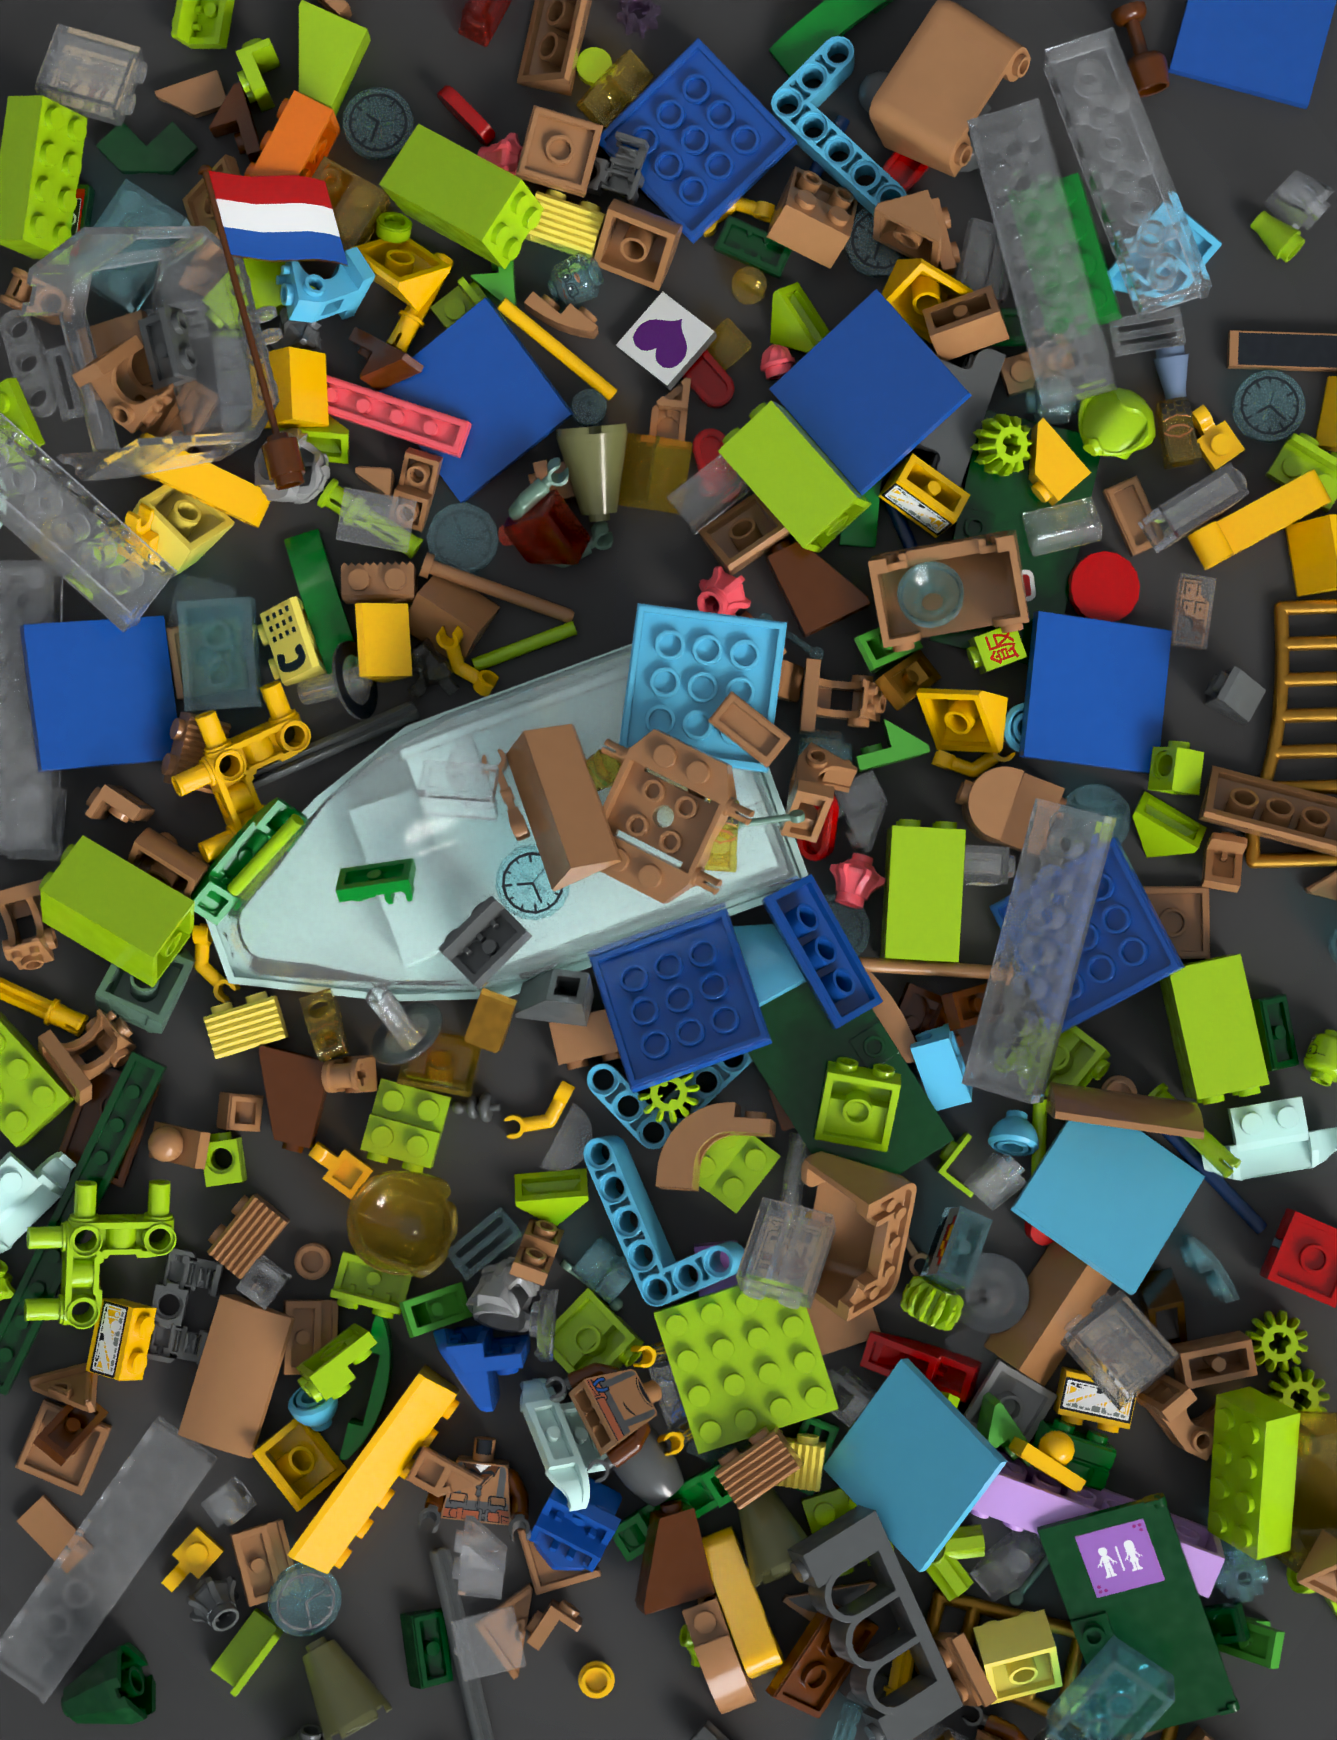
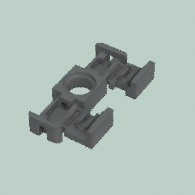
(622, 169)
(166, 1336)

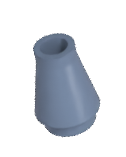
(1172, 370)

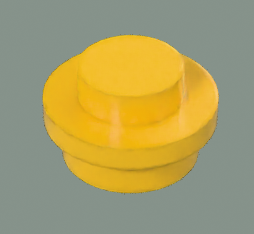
(596, 1679)

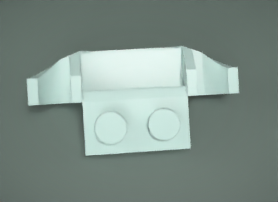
(1275, 1140)
(29, 1193)
(560, 1441)

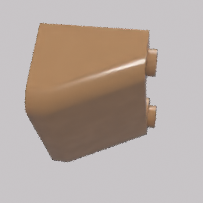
(943, 83)
(990, 578)
(871, 1232)

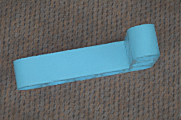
(832, 138)
(637, 1122)
(649, 1230)

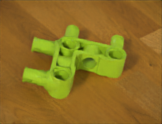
(111, 1236)

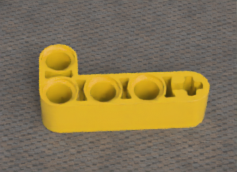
(216, 489)
(1259, 519)
(741, 1604)

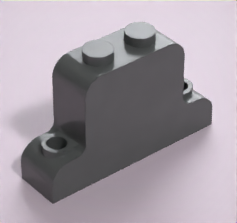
(951, 441)

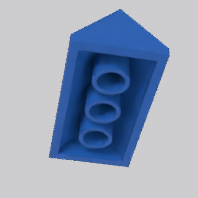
(822, 951)

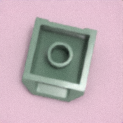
(139, 1002)

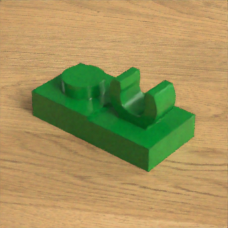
(375, 879)

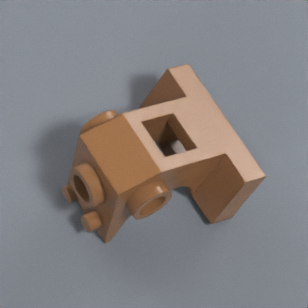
(119, 388)
(867, 699)
(814, 783)
(33, 951)
(106, 1032)
(1168, 1405)

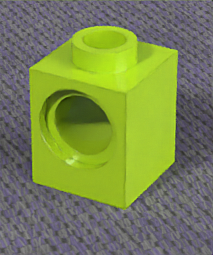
(1176, 769)
(236, 1171)

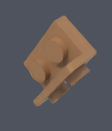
(119, 803)

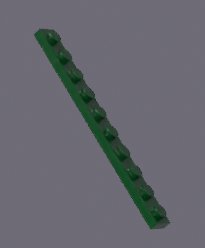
(96, 1164)

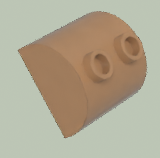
(637, 244)
(989, 801)
(167, 861)

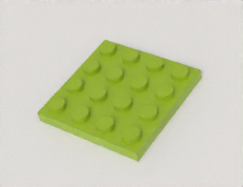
(743, 1365)

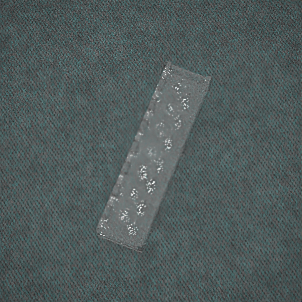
(1126, 173)
(71, 534)
(103, 1557)

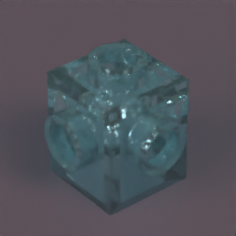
(1234, 1564)

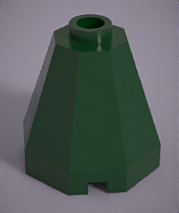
(112, 1690)

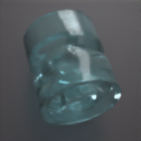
(604, 1269)

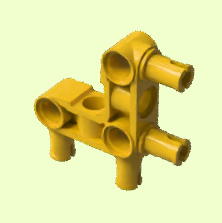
(247, 752)

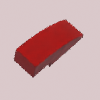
(944, 1368)

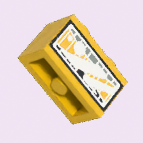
(924, 495)
(121, 1339)
(1083, 1400)

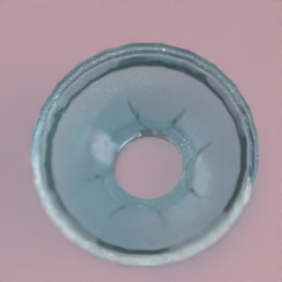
(927, 579)

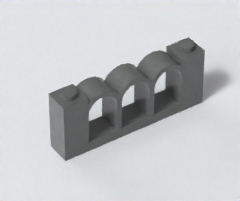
(819, 1563)

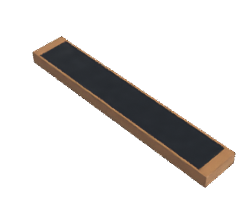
(1282, 351)

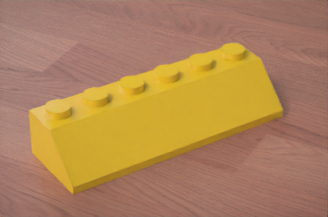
(374, 1472)

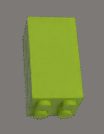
(462, 196)
(793, 476)
(923, 891)
(116, 910)
(1214, 1029)

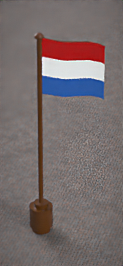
(273, 222)

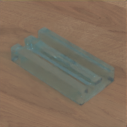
(460, 1263)

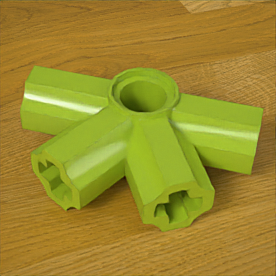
(947, 1570)

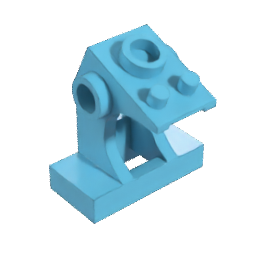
(333, 296)

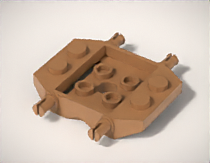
(696, 823)

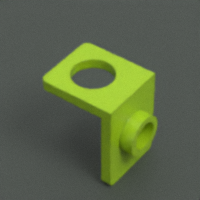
(948, 1155)

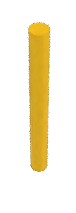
(556, 348)

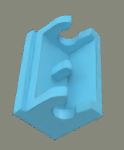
(941, 1067)

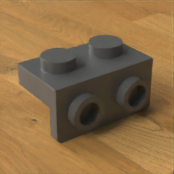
(168, 347)
(484, 941)

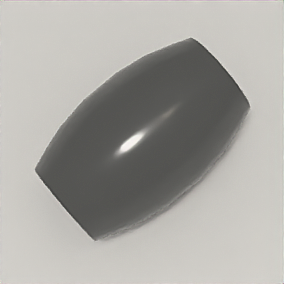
(651, 1473)

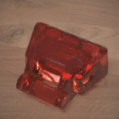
(482, 19)

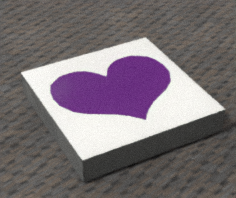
(666, 340)

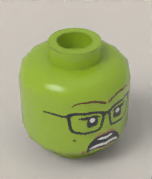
(1322, 1058)

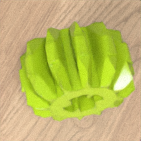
(1002, 444)
(673, 1104)
(932, 1303)
(1287, 1347)
(1308, 1387)

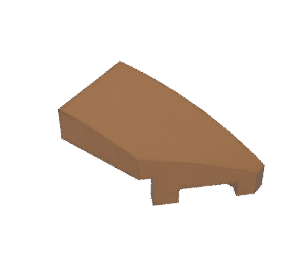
(671, 413)

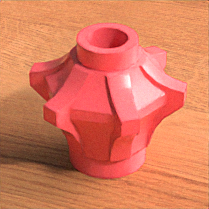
(504, 153)
(722, 593)
(856, 880)

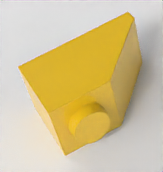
(1054, 465)

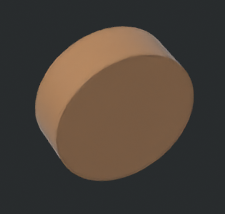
(313, 1261)

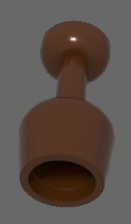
(1146, 67)

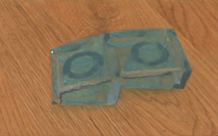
(1202, 1260)

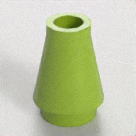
(1278, 236)

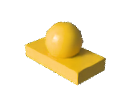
(1053, 1453)

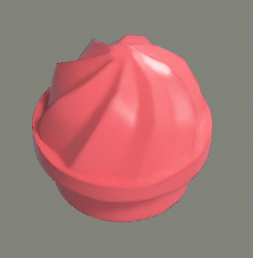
(776, 361)

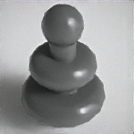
(484, 1107)

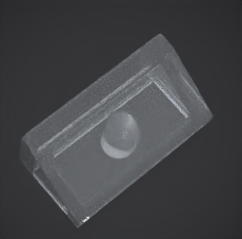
(1062, 526)

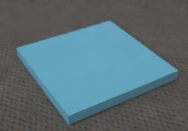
(688, 666)
(1108, 1198)
(914, 1464)

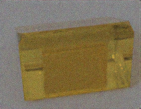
(729, 344)

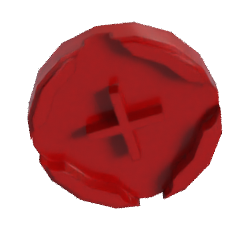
(1103, 586)

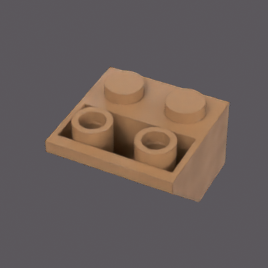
(813, 217)

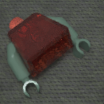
(546, 527)

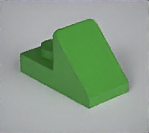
(498, 285)
(875, 655)
(901, 747)
(435, 1309)
(998, 1425)
(1261, 1648)

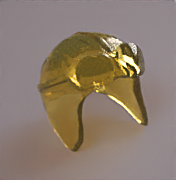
(402, 1222)

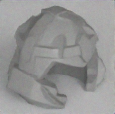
(315, 478)
(502, 1298)

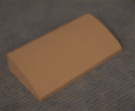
(1125, 1110)
(236, 1375)

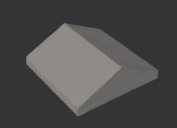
(1019, 1394)

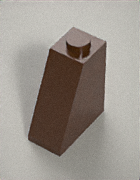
(813, 588)
(293, 1096)
(673, 1560)

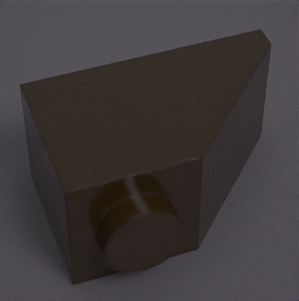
(1163, 1304)

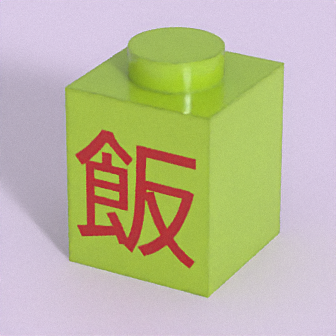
(995, 650)

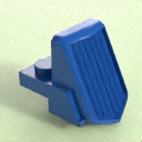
(480, 1358)
(576, 1537)

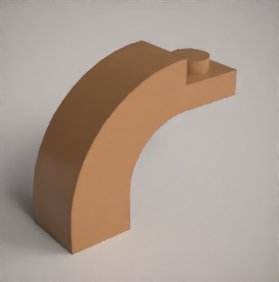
(694, 1135)
(718, 1656)

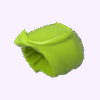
(1115, 423)

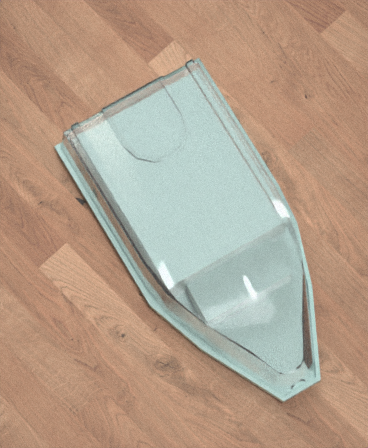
(298, 936)

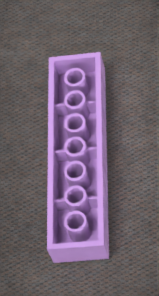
(1032, 1499)

